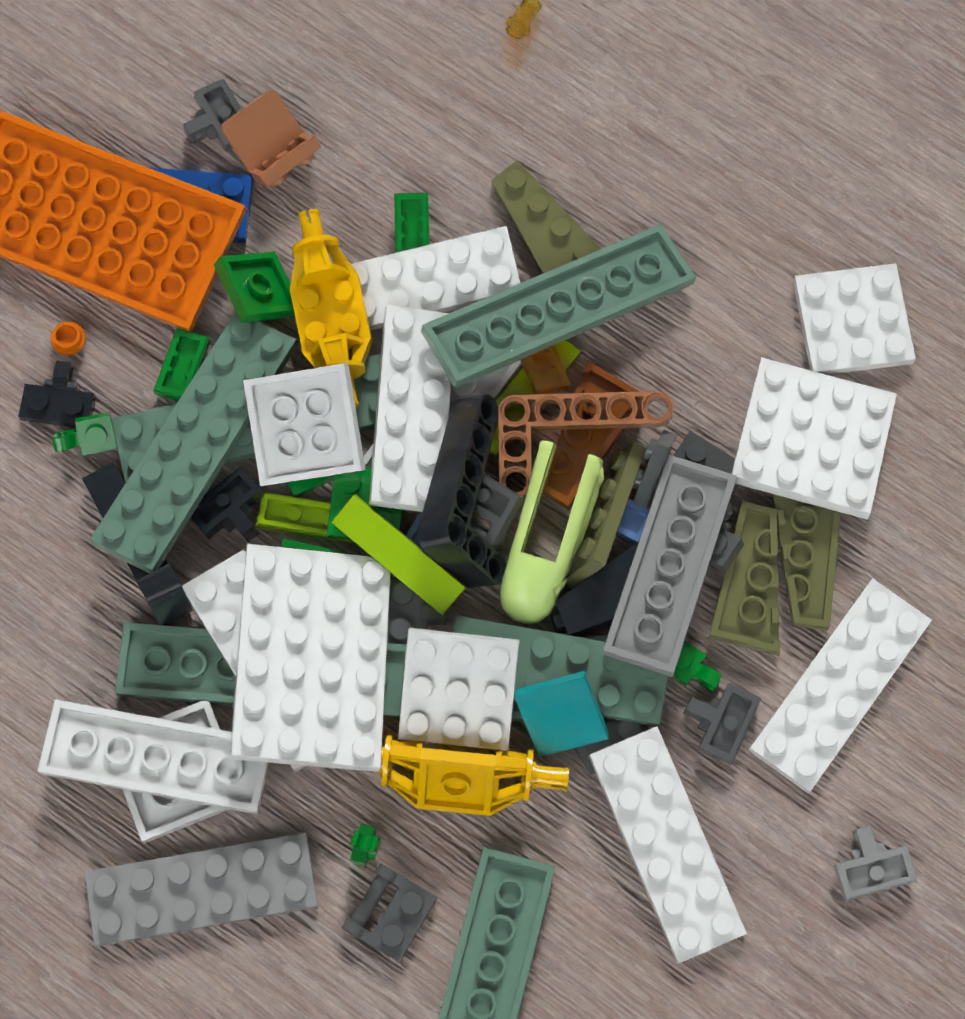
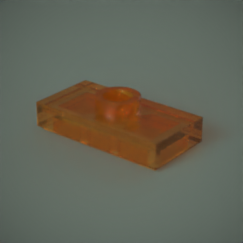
(545, 372)

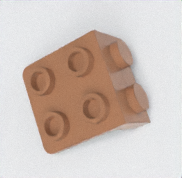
(269, 139)

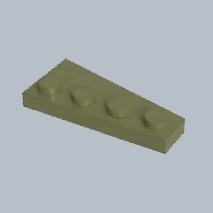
(541, 222)
(606, 515)
(808, 556)
(749, 588)

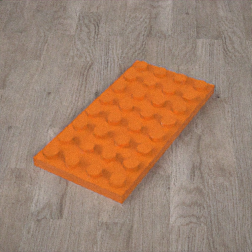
(110, 223)

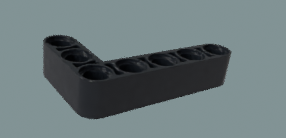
(453, 493)
(160, 587)

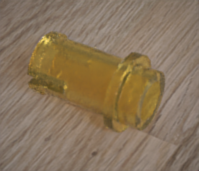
(518, 24)

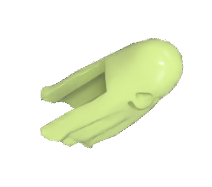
(532, 582)

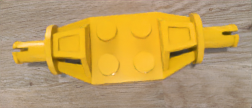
(328, 301)
(464, 779)

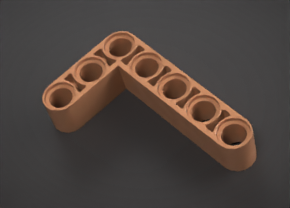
(569, 420)

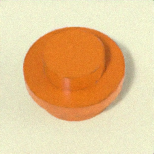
(68, 338)

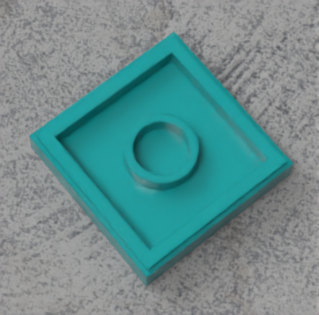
(561, 714)

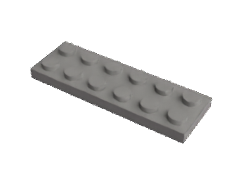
(669, 565)
(200, 889)

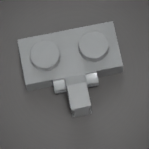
(873, 867)

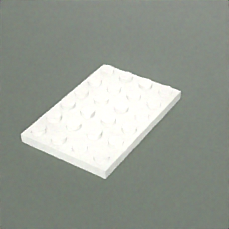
(311, 659)

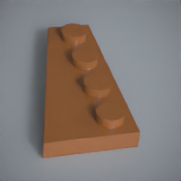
(577, 444)

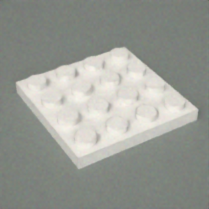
(814, 438)

